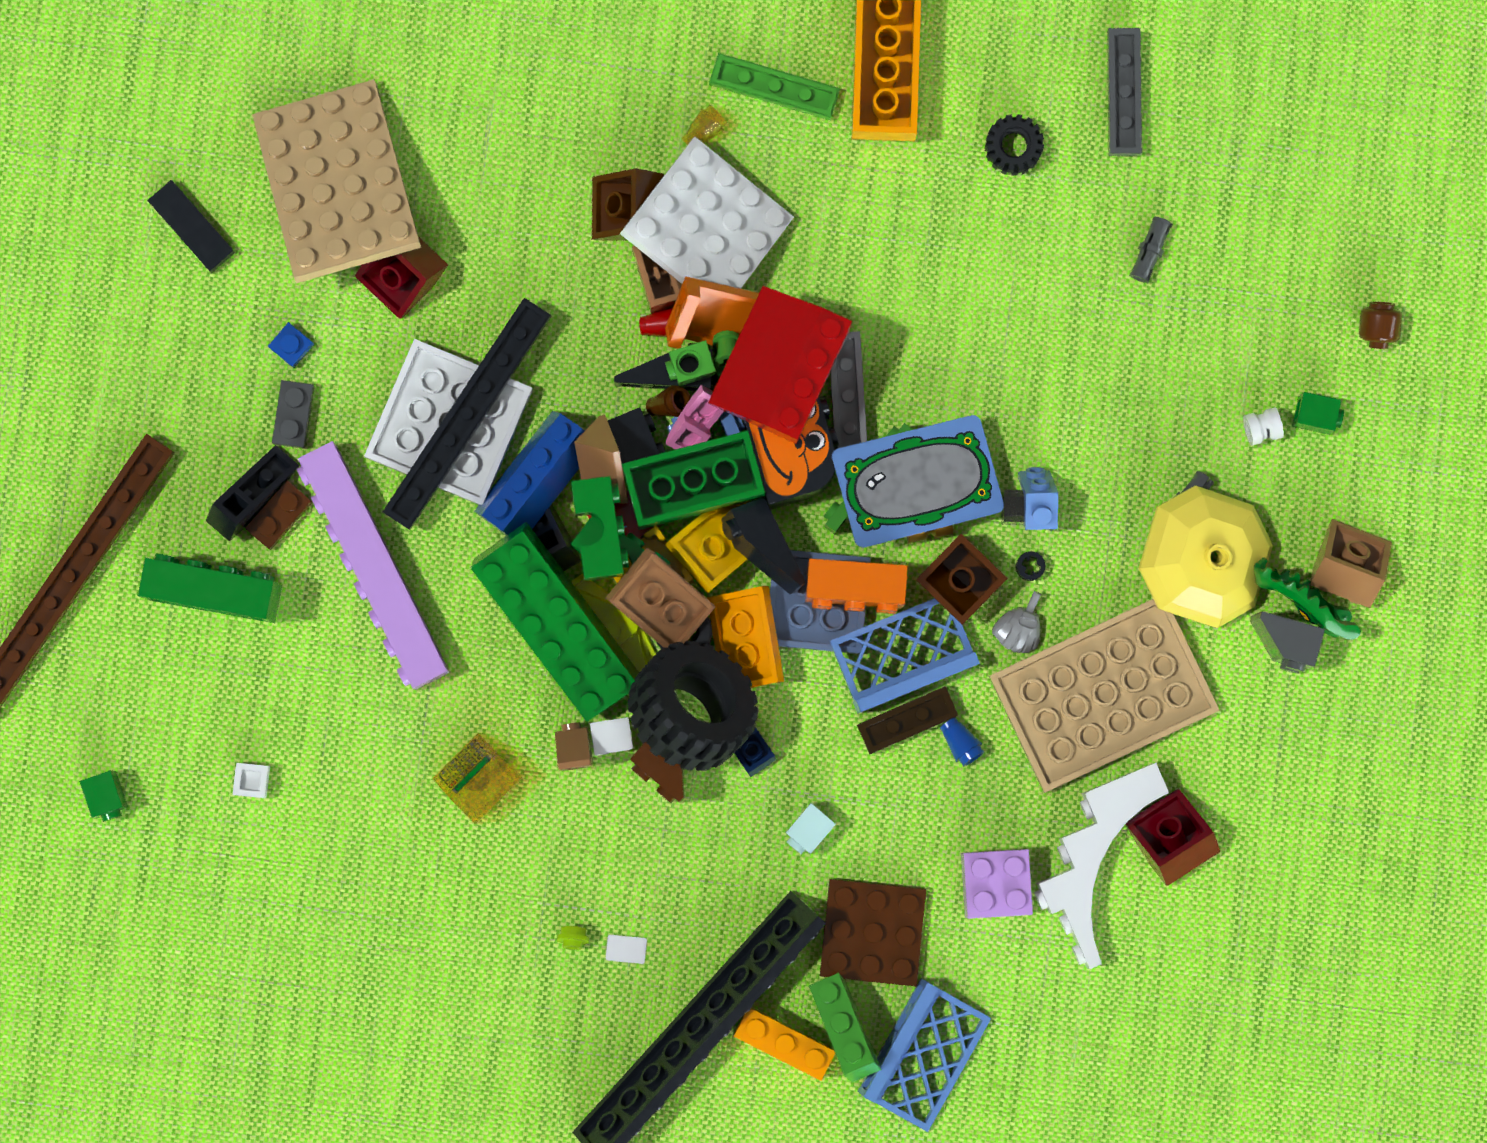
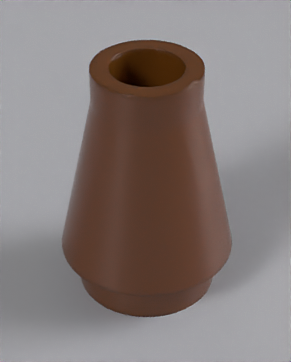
(668, 402)

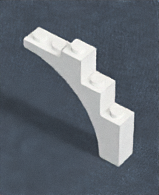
(1084, 849)

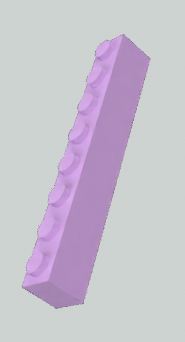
(373, 565)

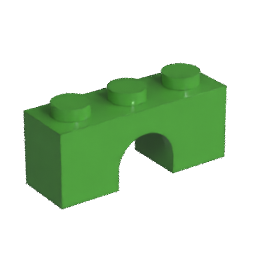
(843, 1028)

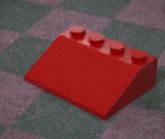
(780, 363)

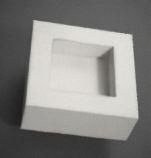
(251, 780)

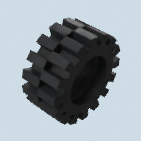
(1019, 126)

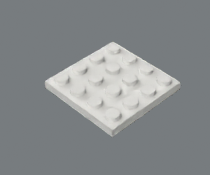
(706, 220)
(418, 404)

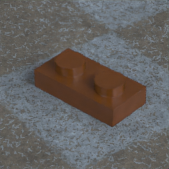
(278, 515)

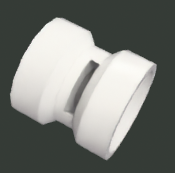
(1263, 426)

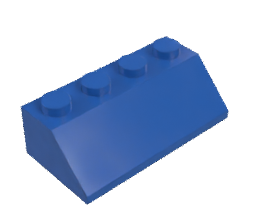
(534, 476)

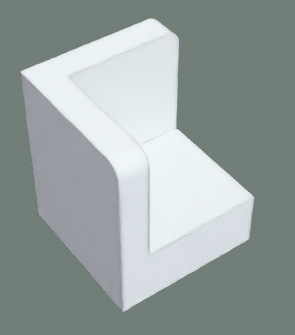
(611, 736)

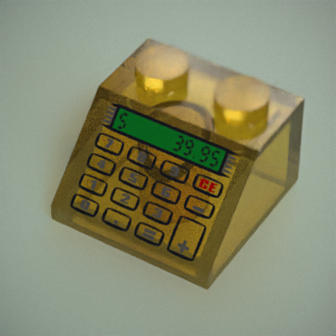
(477, 779)

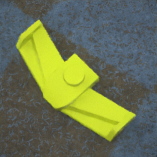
(625, 632)

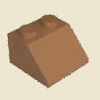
(1351, 564)

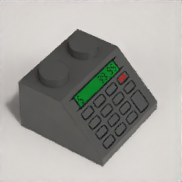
(1288, 641)

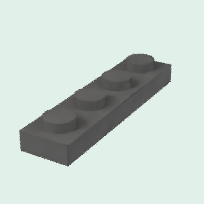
(1124, 92)

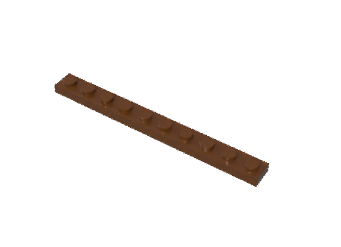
(80, 561)

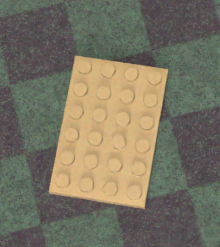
(336, 181)
(1103, 694)

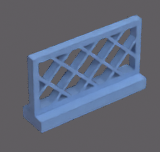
(913, 679)
(901, 1039)

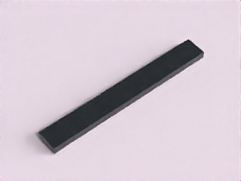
(467, 414)

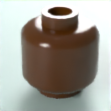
(1380, 324)

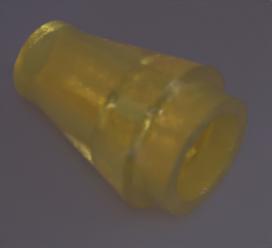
(705, 125)

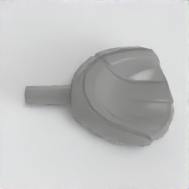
(1019, 627)

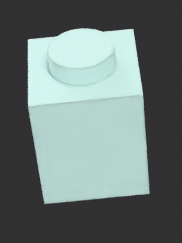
(809, 830)

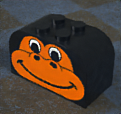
(795, 470)

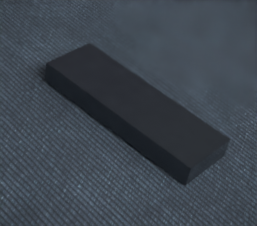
(191, 226)

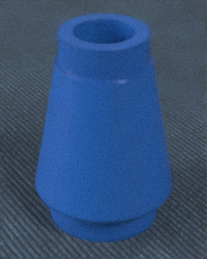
(961, 742)

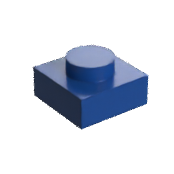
(291, 345)

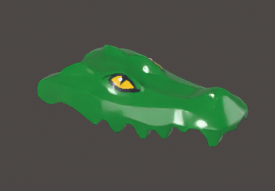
(1308, 601)

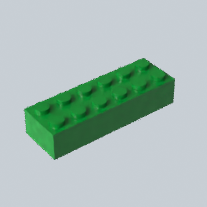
(555, 621)

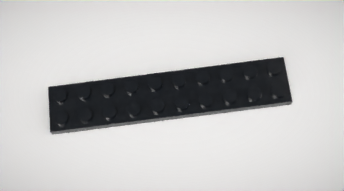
(702, 1024)

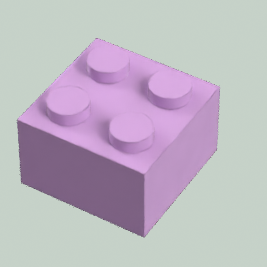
(996, 883)

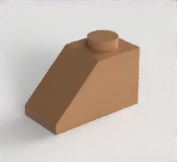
(573, 747)

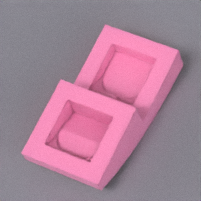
(694, 421)

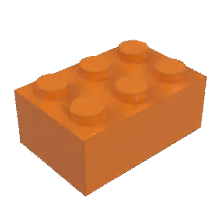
(856, 585)

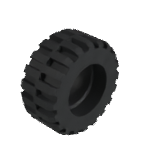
(673, 730)

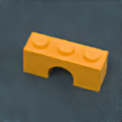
(784, 1043)

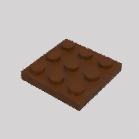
(873, 932)

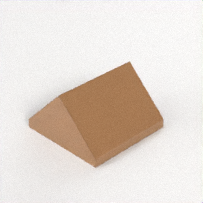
(600, 456)

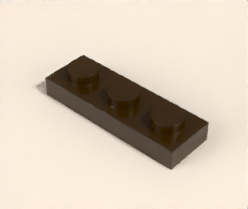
(907, 720)

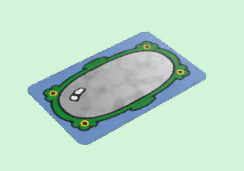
(917, 481)

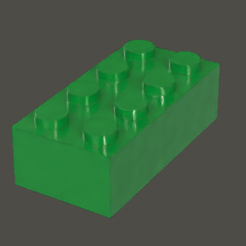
(693, 480)
(210, 590)

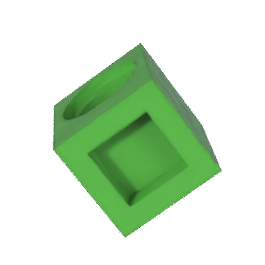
(701, 354)

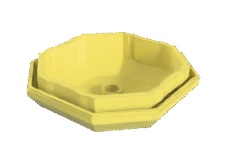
(1179, 551)

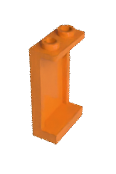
(705, 310)

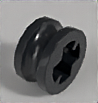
(1040, 562)

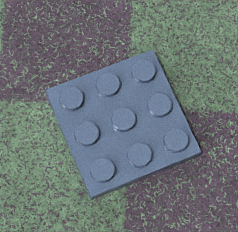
(811, 628)

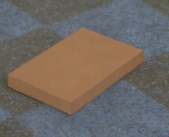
(660, 600)

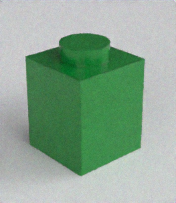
(1318, 413)
(104, 795)

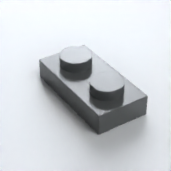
(293, 414)

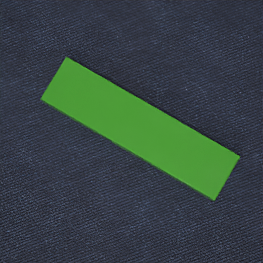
(774, 86)

